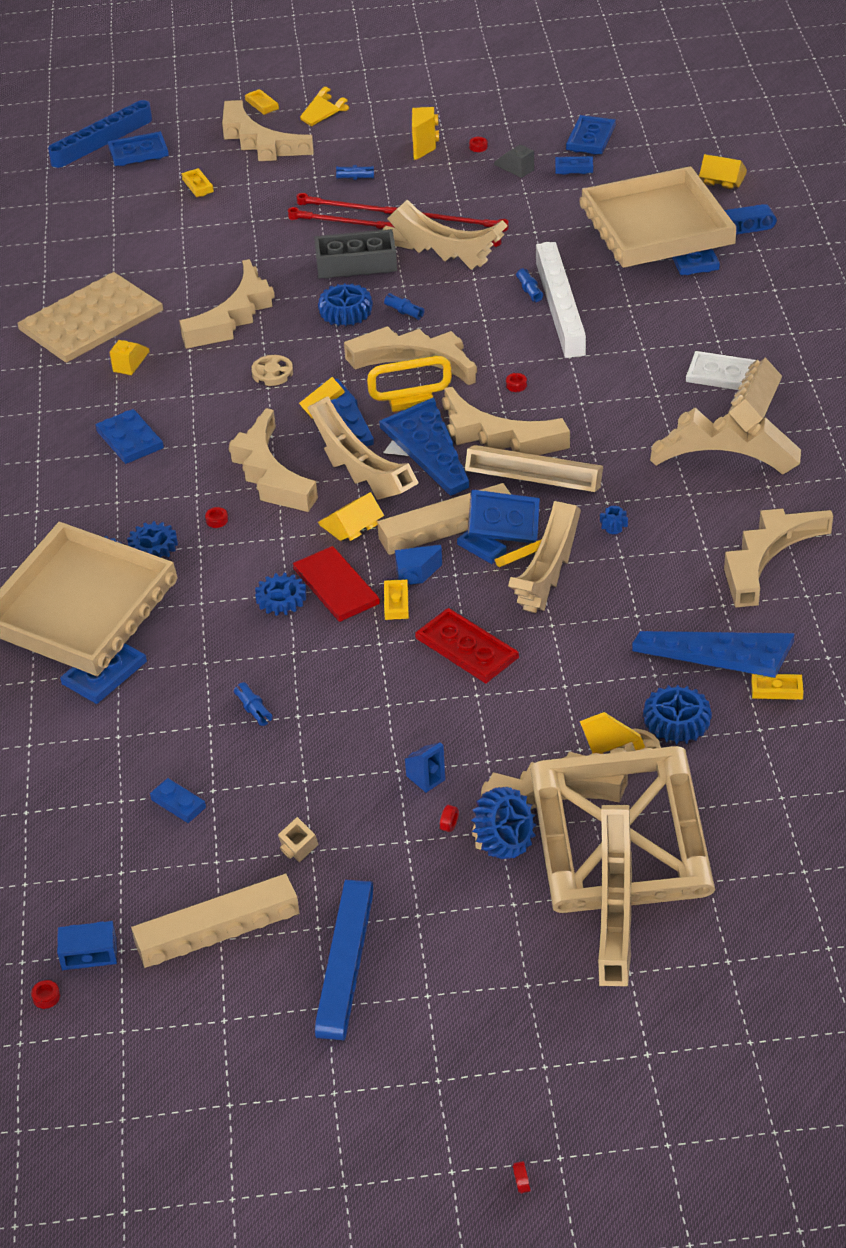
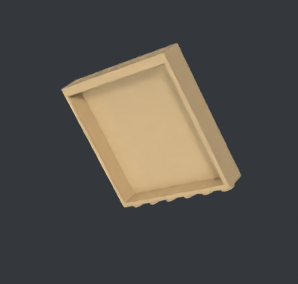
(657, 216)
(81, 597)

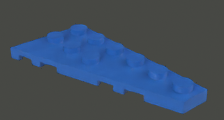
(427, 441)
(741, 652)

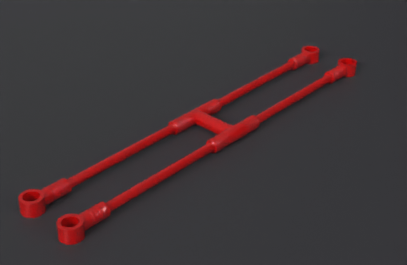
(303, 199)

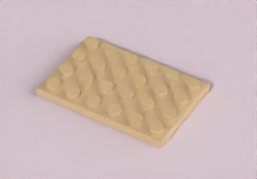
(90, 316)

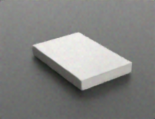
(717, 370)

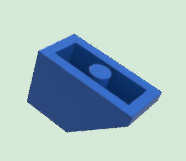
(418, 563)
(426, 766)

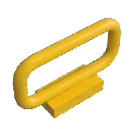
(409, 397)

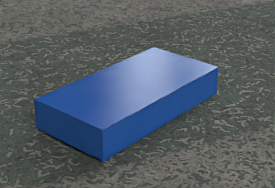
(485, 548)

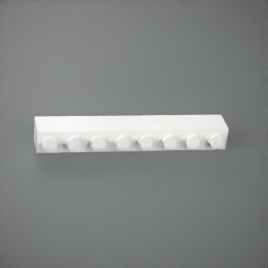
(560, 300)

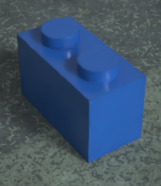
(87, 945)

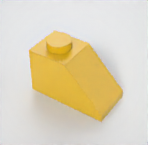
(127, 356)

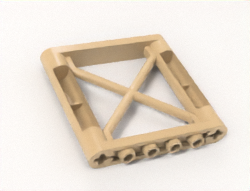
(673, 770)

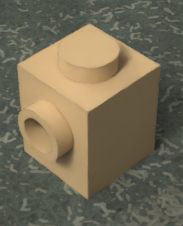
(297, 840)

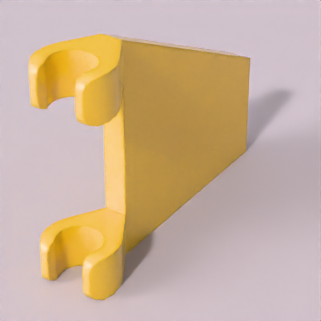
(321, 108)
(607, 733)

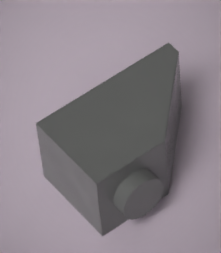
(517, 161)

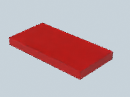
(336, 583)
(467, 645)

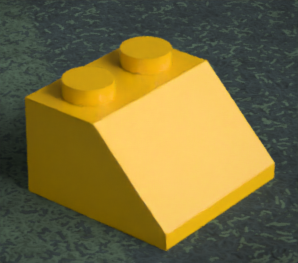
(424, 131)
(722, 171)
(353, 518)

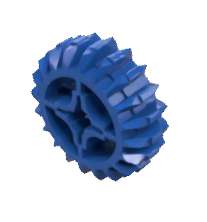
(345, 304)
(692, 716)
(504, 823)

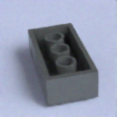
(355, 253)

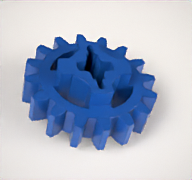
(154, 539)
(280, 594)

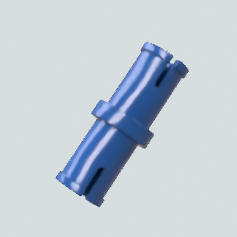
(354, 172)
(529, 285)
(404, 306)
(253, 704)

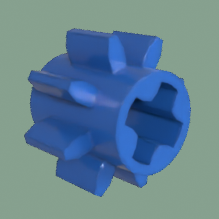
(613, 519)

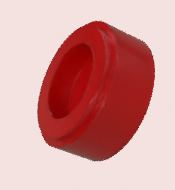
(478, 144)
(516, 382)
(216, 517)
(449, 818)
(45, 994)
(521, 1177)

